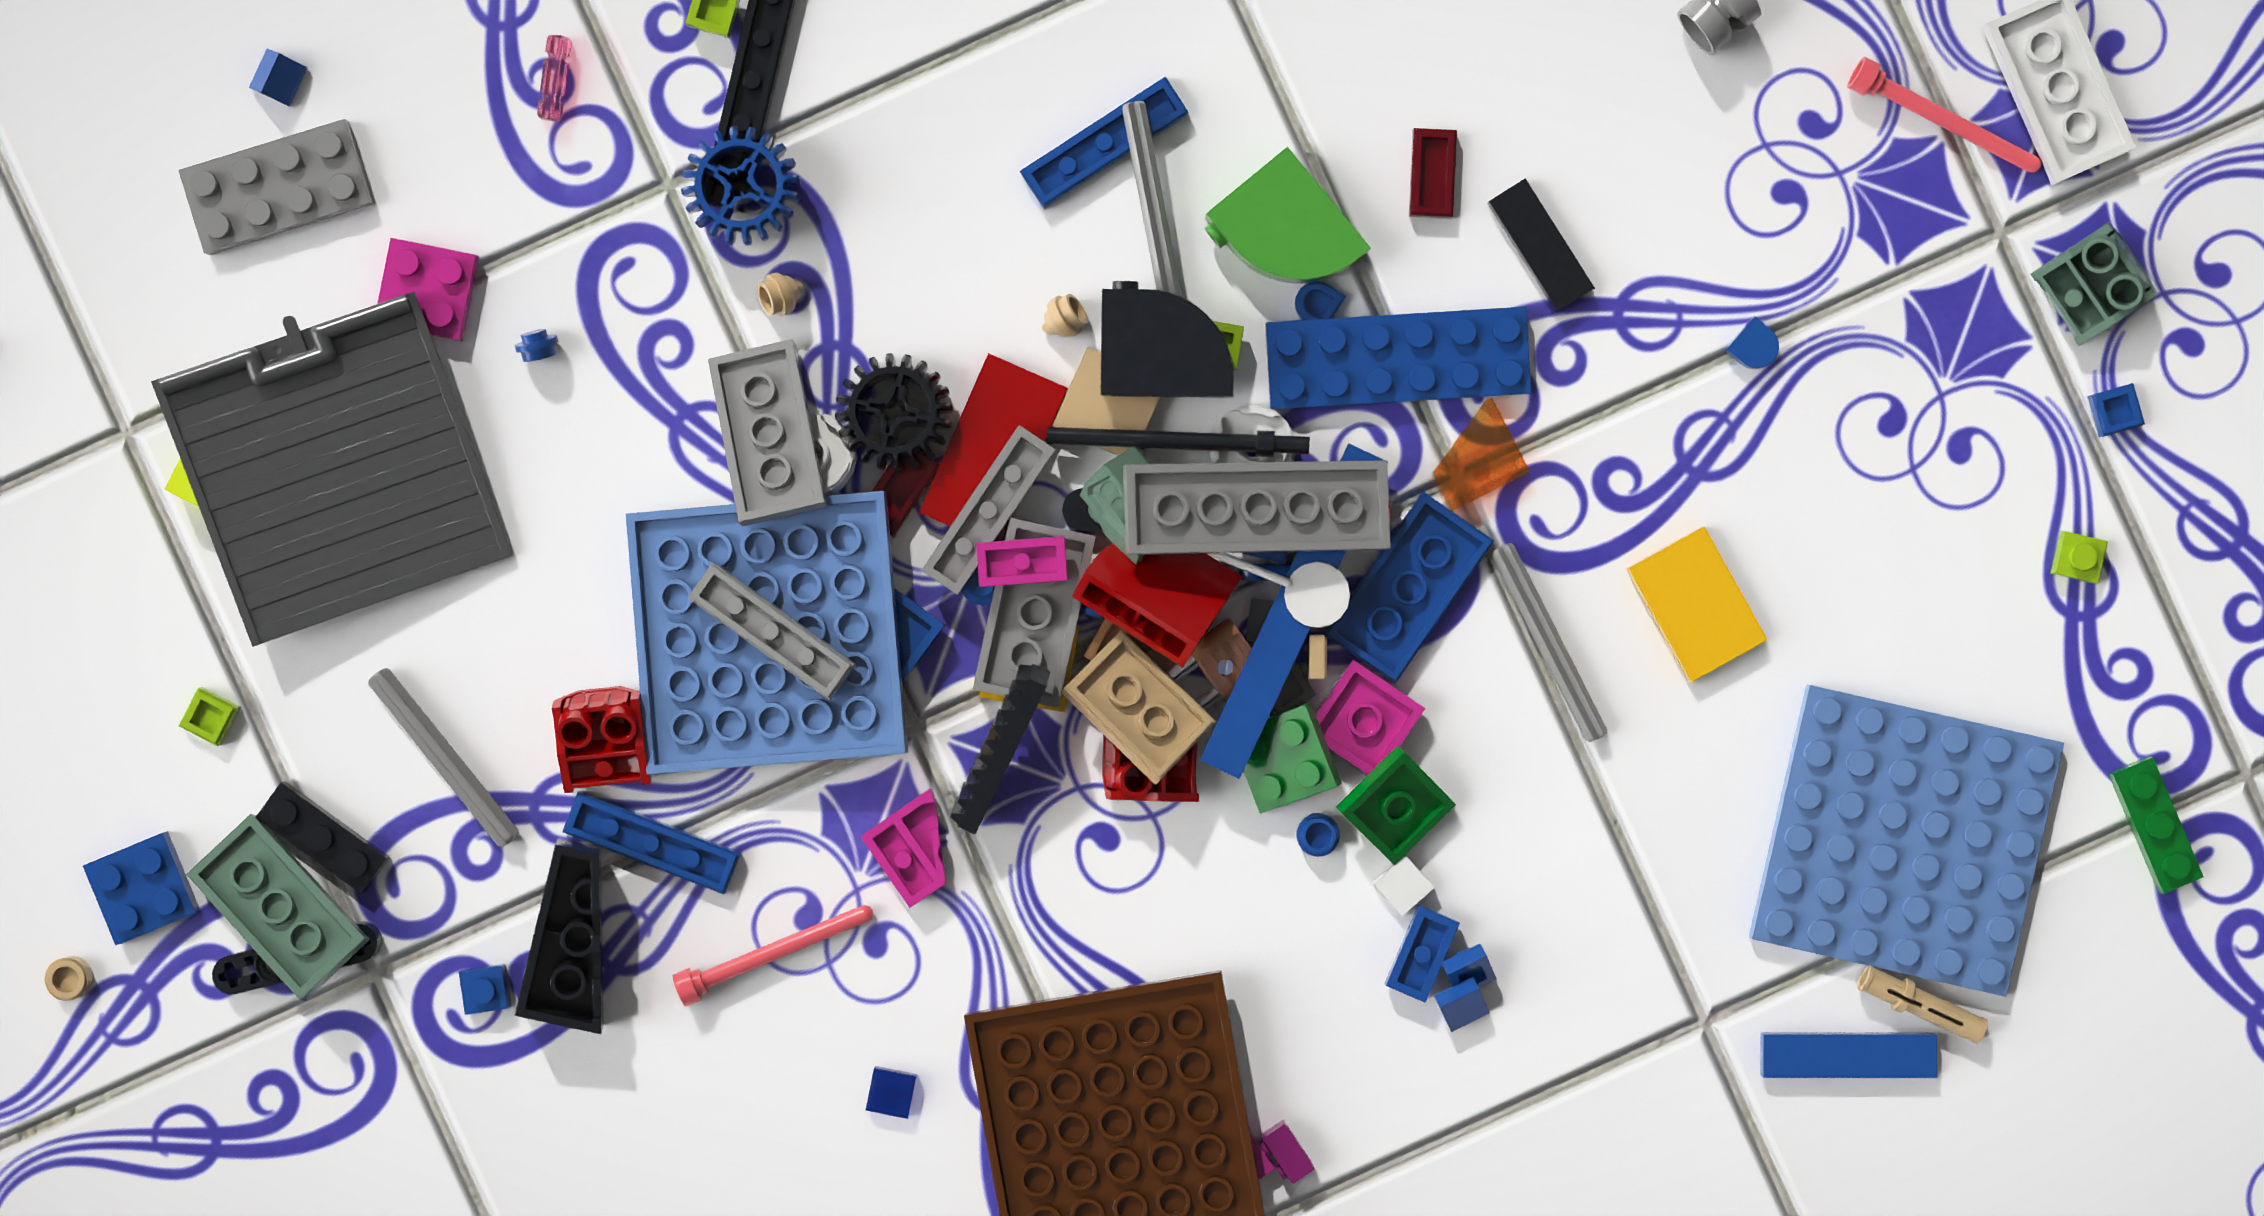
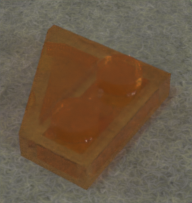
(1479, 459)

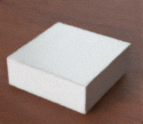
(1403, 885)

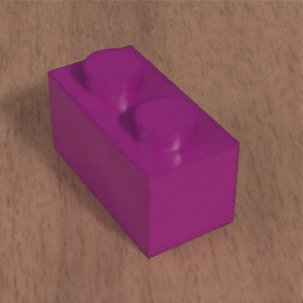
(1291, 1157)

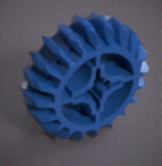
(750, 167)

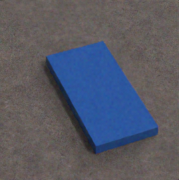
(1409, 587)

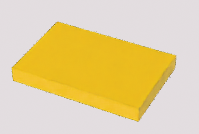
(1696, 604)

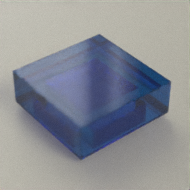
(891, 1092)

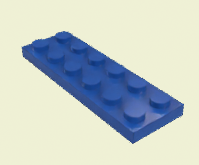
(1398, 358)

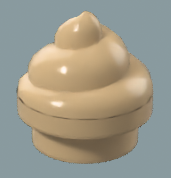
(779, 293)
(1064, 316)

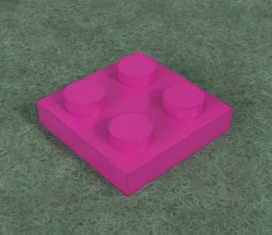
(438, 277)
(1365, 717)

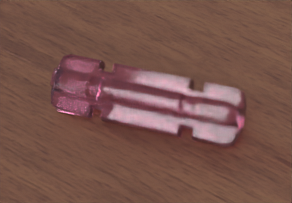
(554, 78)

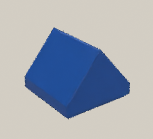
(278, 77)

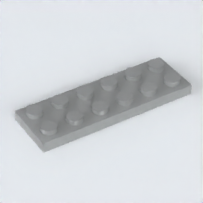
(1256, 507)

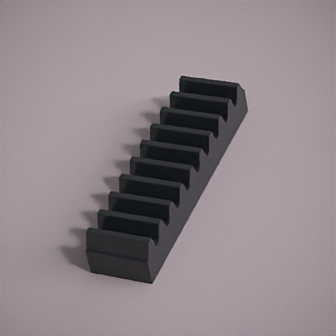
(999, 746)

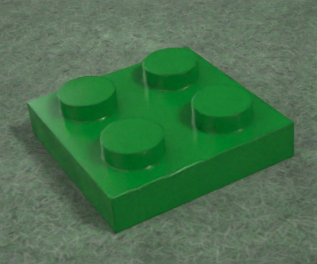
(1290, 760)
(1396, 805)

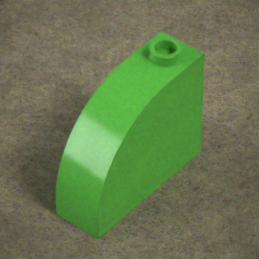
(1285, 225)

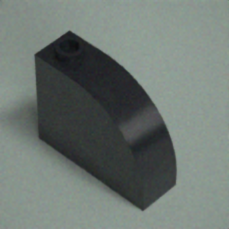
(1160, 346)

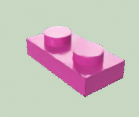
(1021, 561)

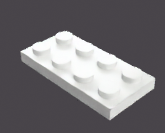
(2059, 87)

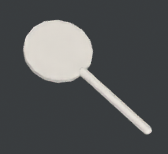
(1313, 593)

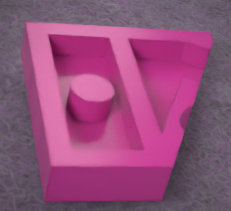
(910, 848)

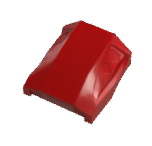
(600, 738)
(1124, 781)

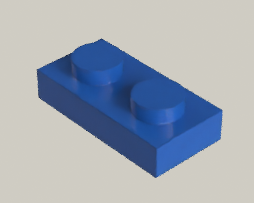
(1421, 953)

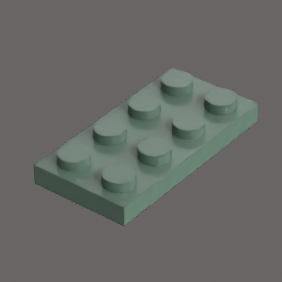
(277, 907)

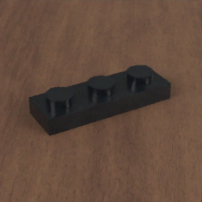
(322, 837)

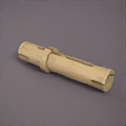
(1879, 985)

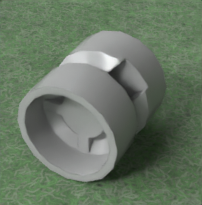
(1712, 21)

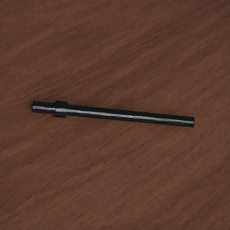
(1263, 443)

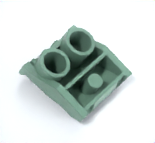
(2095, 283)
(1106, 497)

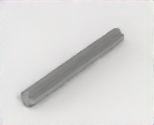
(1151, 197)
(1549, 642)
(443, 757)

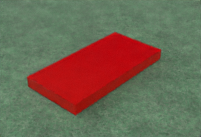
(996, 406)

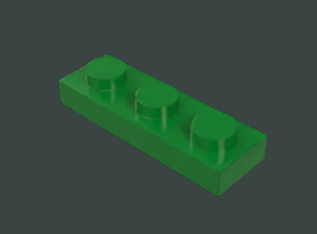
(2155, 825)

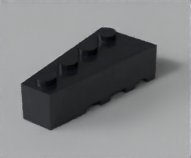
(566, 951)

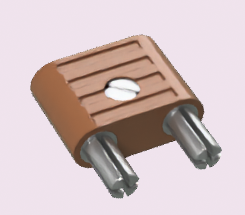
(1220, 659)

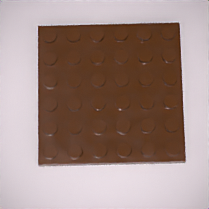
(1116, 1103)

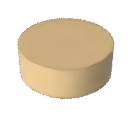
(68, 978)

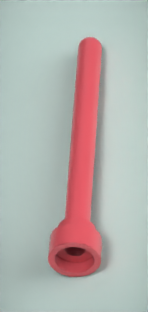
(1871, 80)
(693, 984)

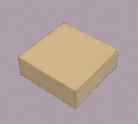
(1316, 656)

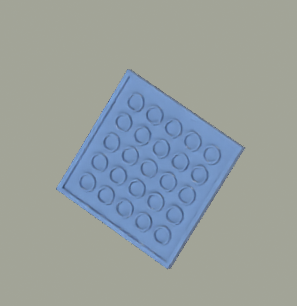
(721, 699)
(1906, 840)

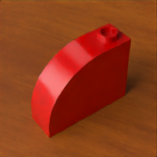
(1161, 600)

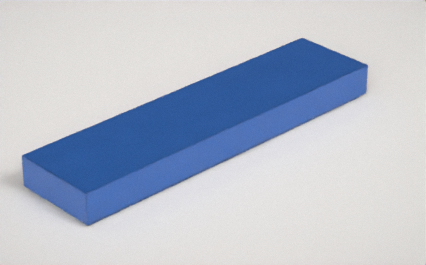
(1099, 145)
(651, 842)
(1848, 1055)

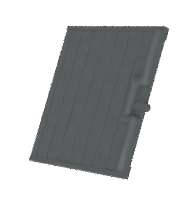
(332, 468)

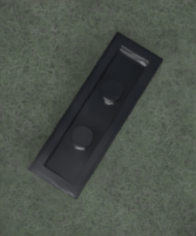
(1540, 245)

